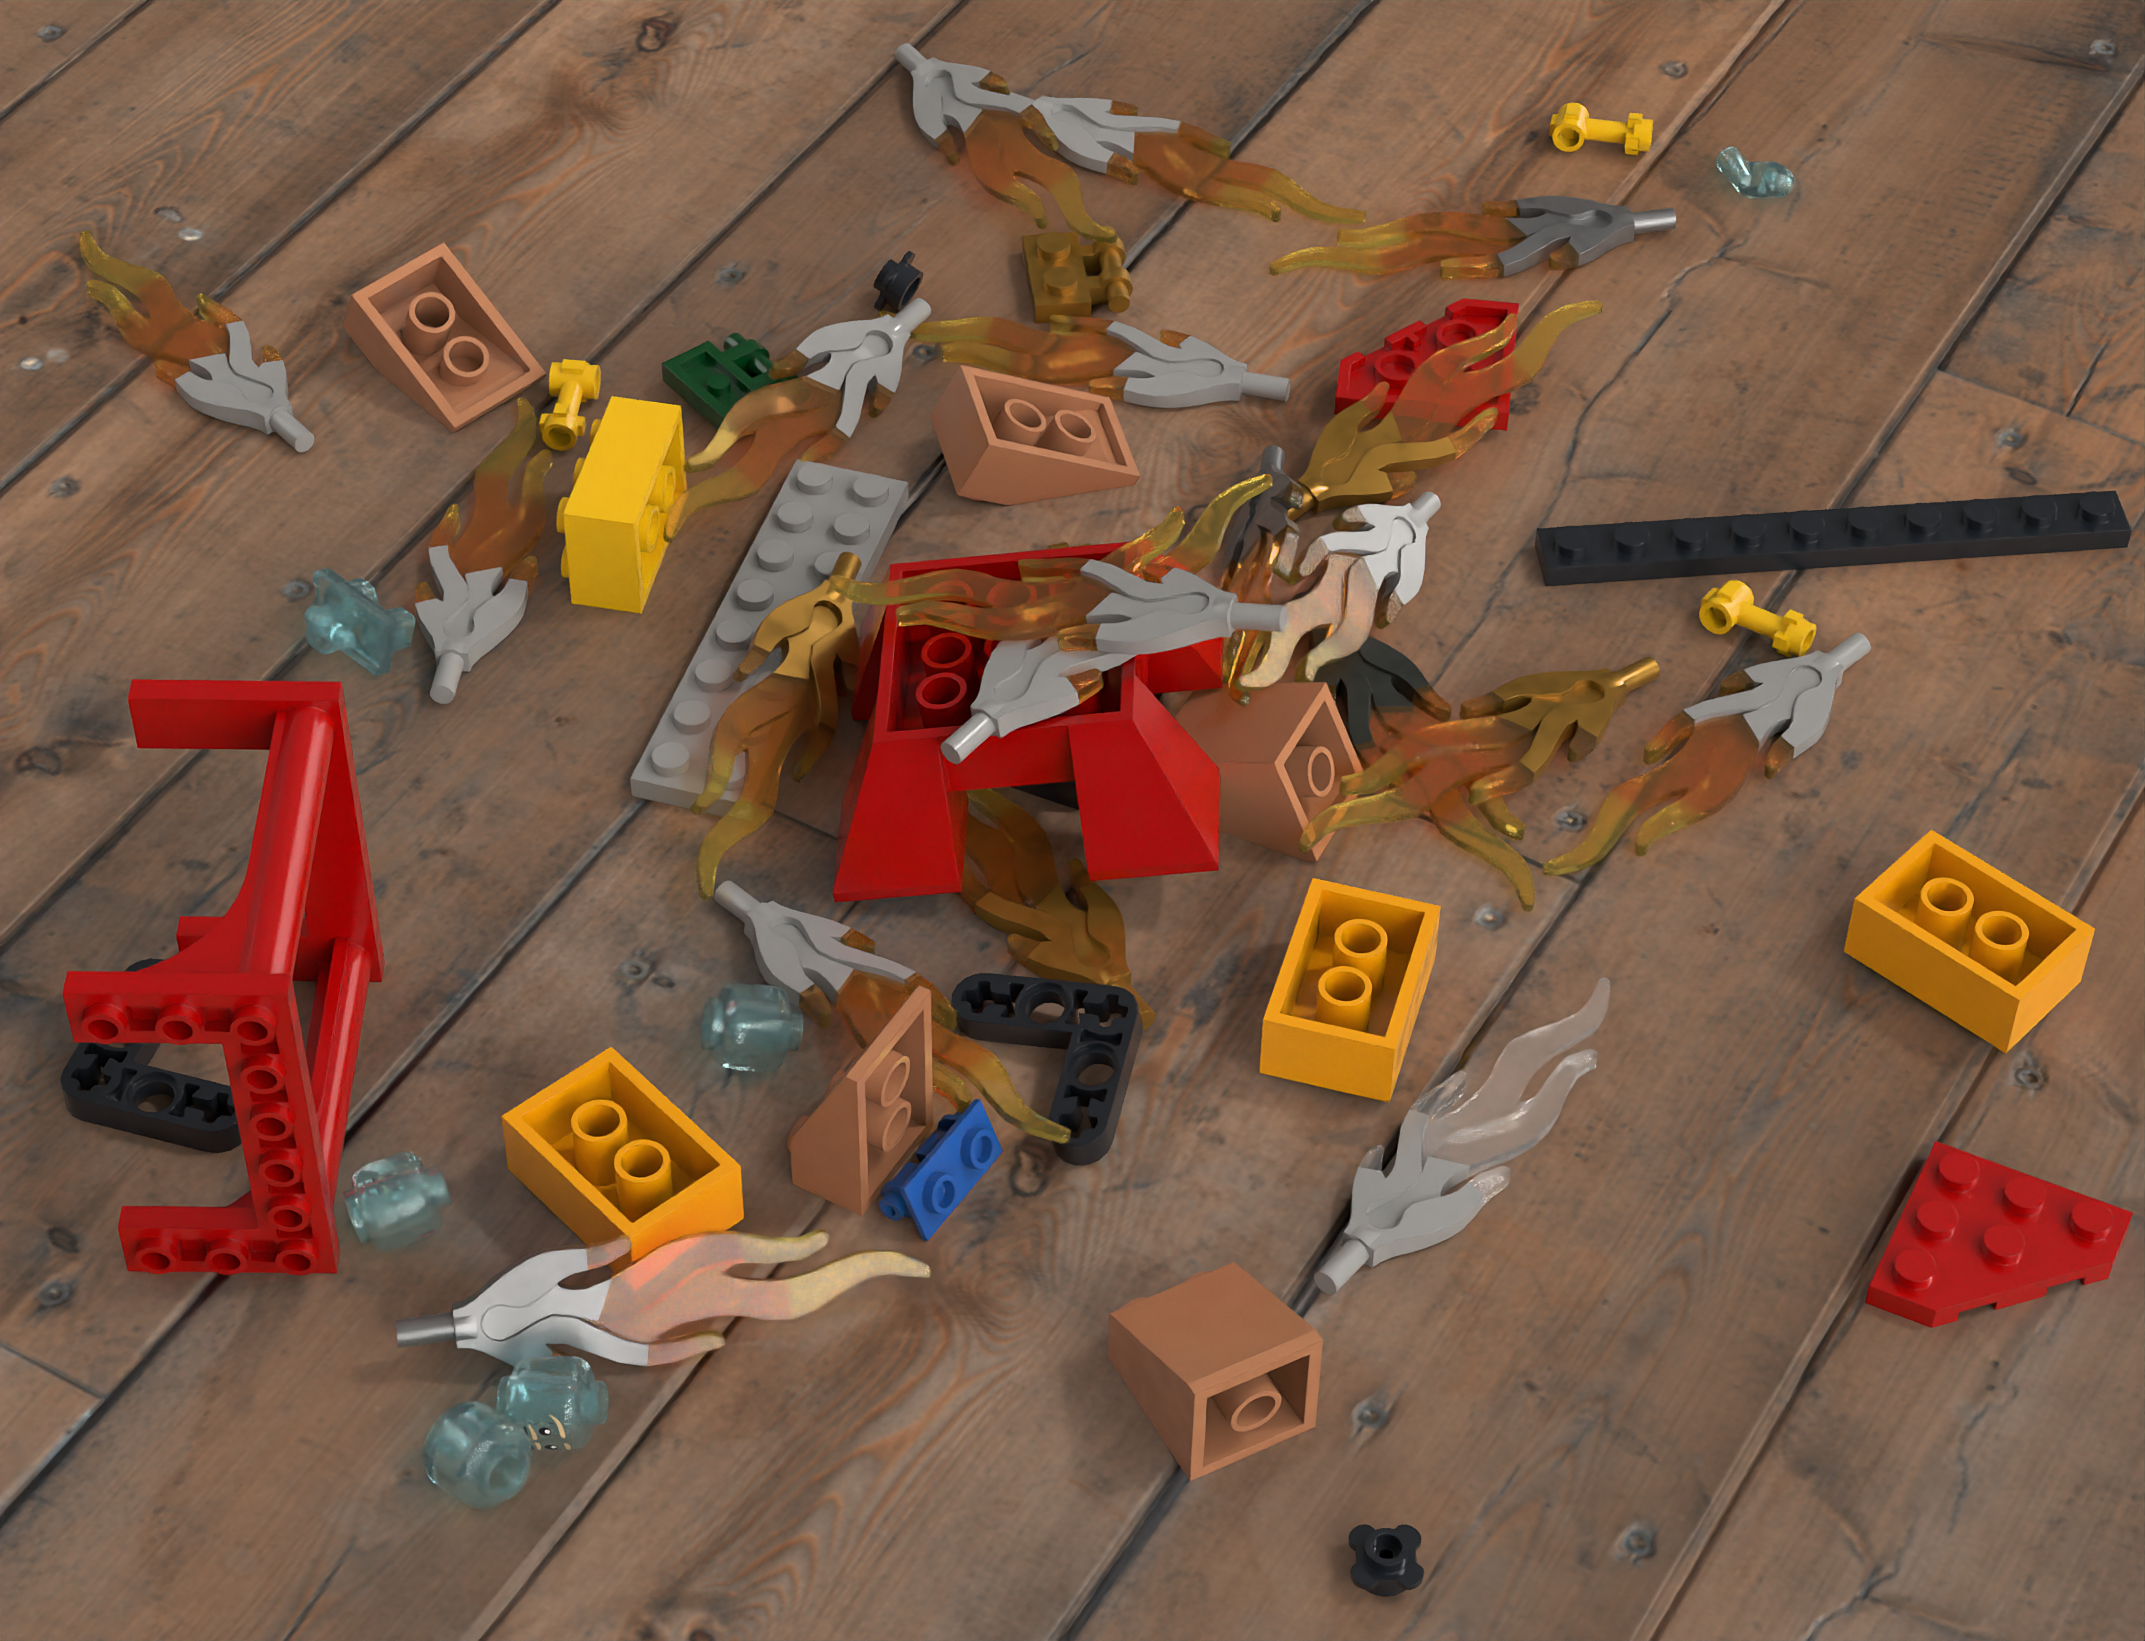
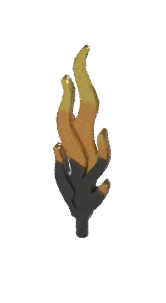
(1382, 717)

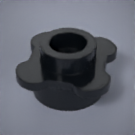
(897, 283)
(1382, 1575)

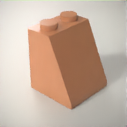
(1274, 759)
(1218, 1367)

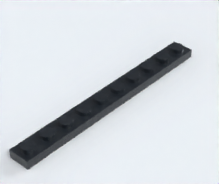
(1831, 538)

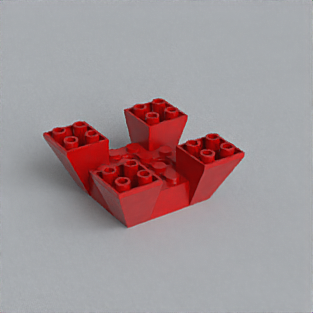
(1137, 773)

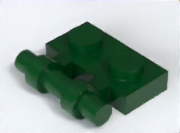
(717, 379)

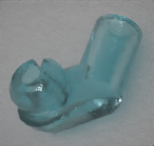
(1755, 178)

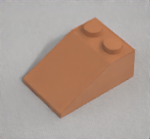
(440, 339)
(1028, 439)
(870, 1113)

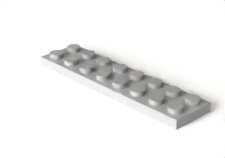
(806, 530)

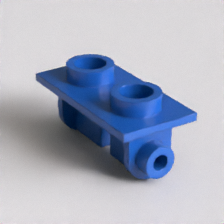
(948, 1169)

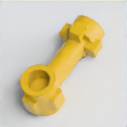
(1573, 126)
(572, 383)
(1734, 605)

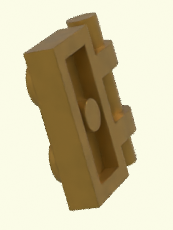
(1058, 279)

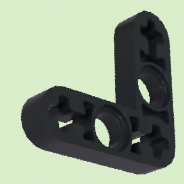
(1085, 1045)
(131, 1081)

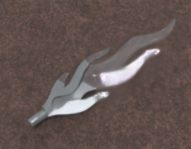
(1438, 1153)

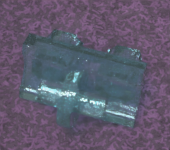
(351, 620)

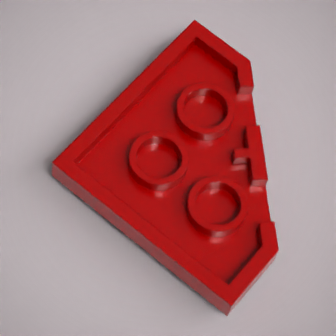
(1415, 344)
(1990, 1238)

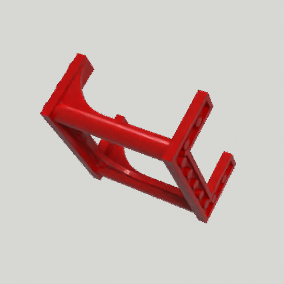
(239, 973)

